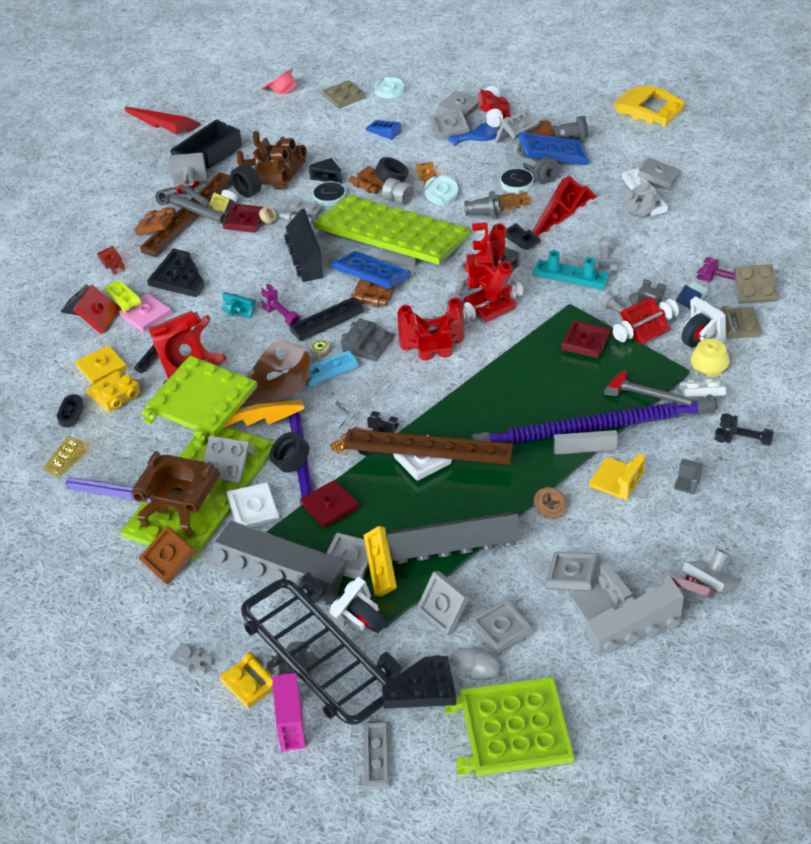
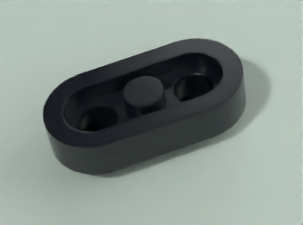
(70, 410)

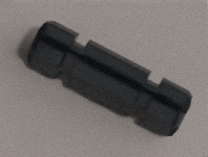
(146, 360)

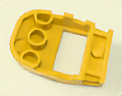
(630, 103)

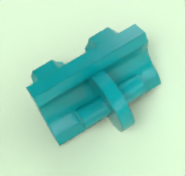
(238, 305)

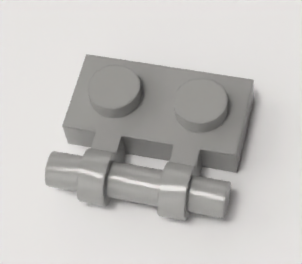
(294, 206)

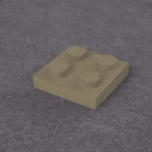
(343, 94)
(755, 283)

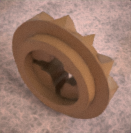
(555, 497)

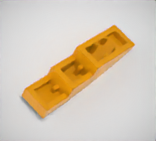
(270, 411)

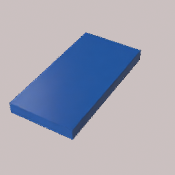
(557, 148)
(371, 269)

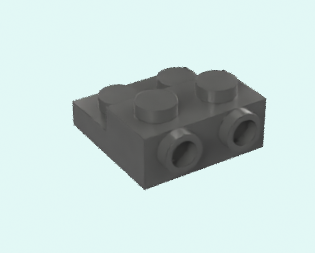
(366, 340)

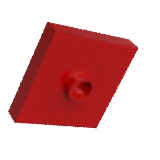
(96, 309)

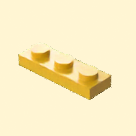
(380, 561)

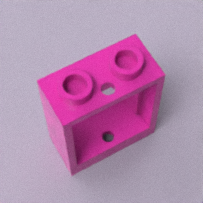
(288, 712)

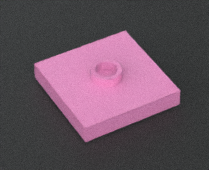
(147, 314)

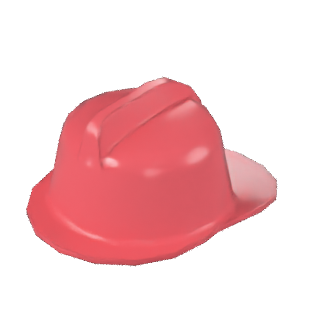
(283, 83)

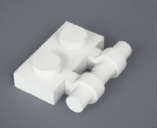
(702, 388)

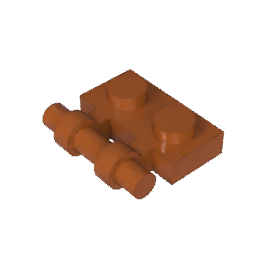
(367, 180)
(155, 221)
(372, 293)

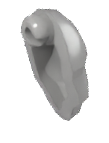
(477, 663)

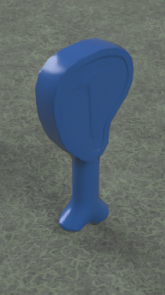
(481, 133)

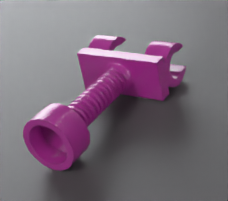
(713, 270)
(272, 304)

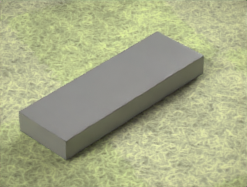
(585, 442)
(376, 756)

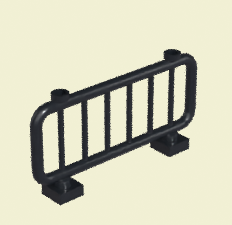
(308, 594)

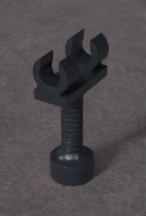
(730, 422)
(375, 423)

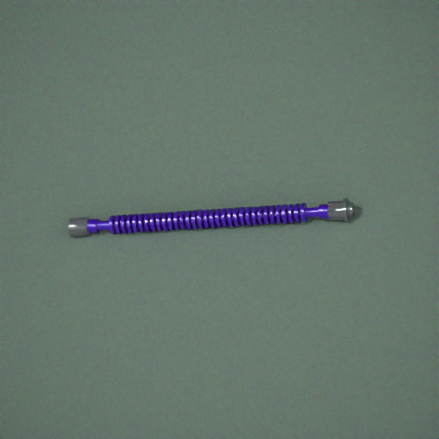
(598, 422)

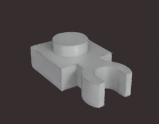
(188, 657)

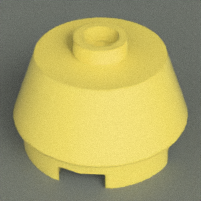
(710, 357)

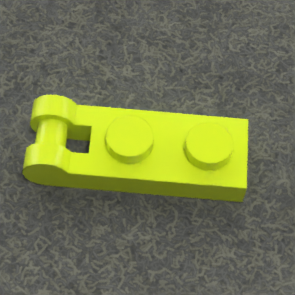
(122, 295)

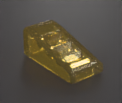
(75, 450)

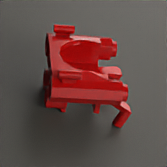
(486, 267)
(178, 331)
(415, 331)

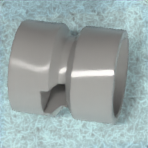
(397, 191)

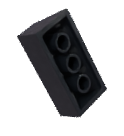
(304, 248)

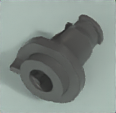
(573, 130)
(544, 170)
(488, 205)
(304, 657)

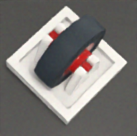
(703, 324)
(357, 608)

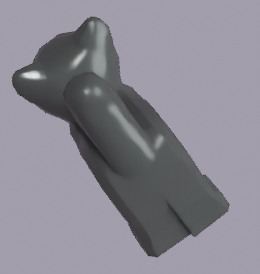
(646, 291)

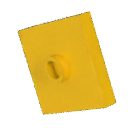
(100, 364)

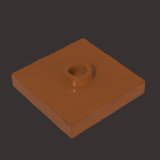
(167, 554)

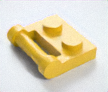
(243, 684)

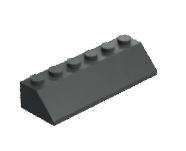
(454, 536)
(275, 558)

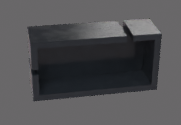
(213, 140)

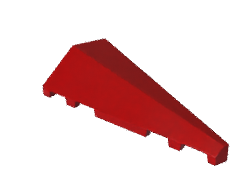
(173, 123)
(562, 204)

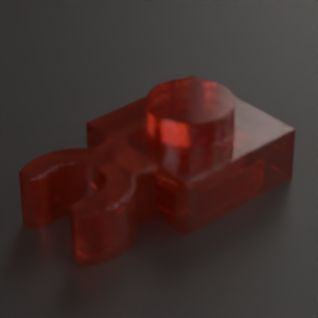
(111, 258)

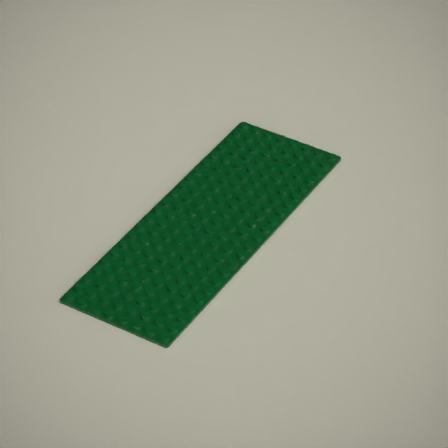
(519, 388)

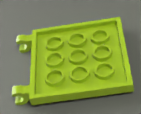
(200, 398)
(513, 727)

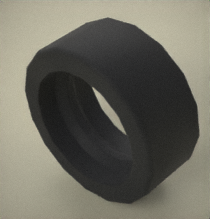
(391, 168)
(245, 180)
(296, 458)

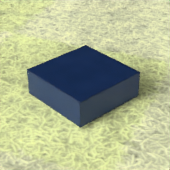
(687, 295)

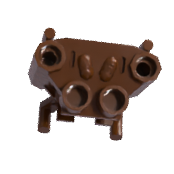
(276, 162)
(169, 474)

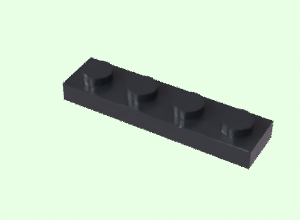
(326, 318)

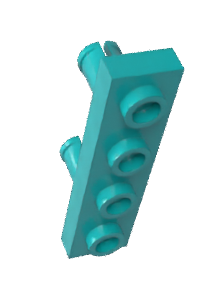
(571, 274)

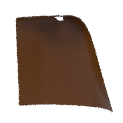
(285, 384)

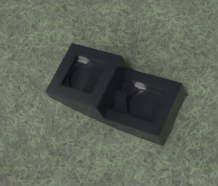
(522, 238)

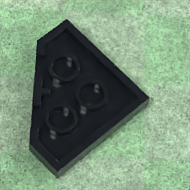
(177, 274)
(421, 685)

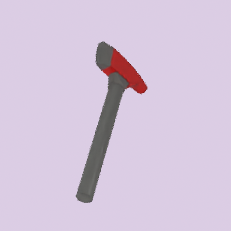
(189, 190)
(620, 383)

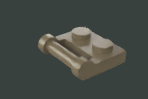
(746, 322)

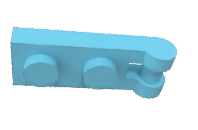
(331, 367)

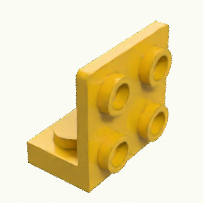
(618, 477)

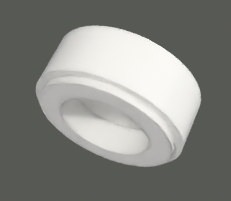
(230, 195)

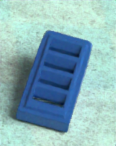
(386, 129)

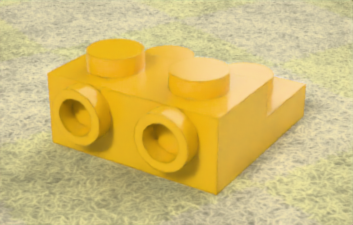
(114, 391)

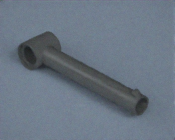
(171, 196)

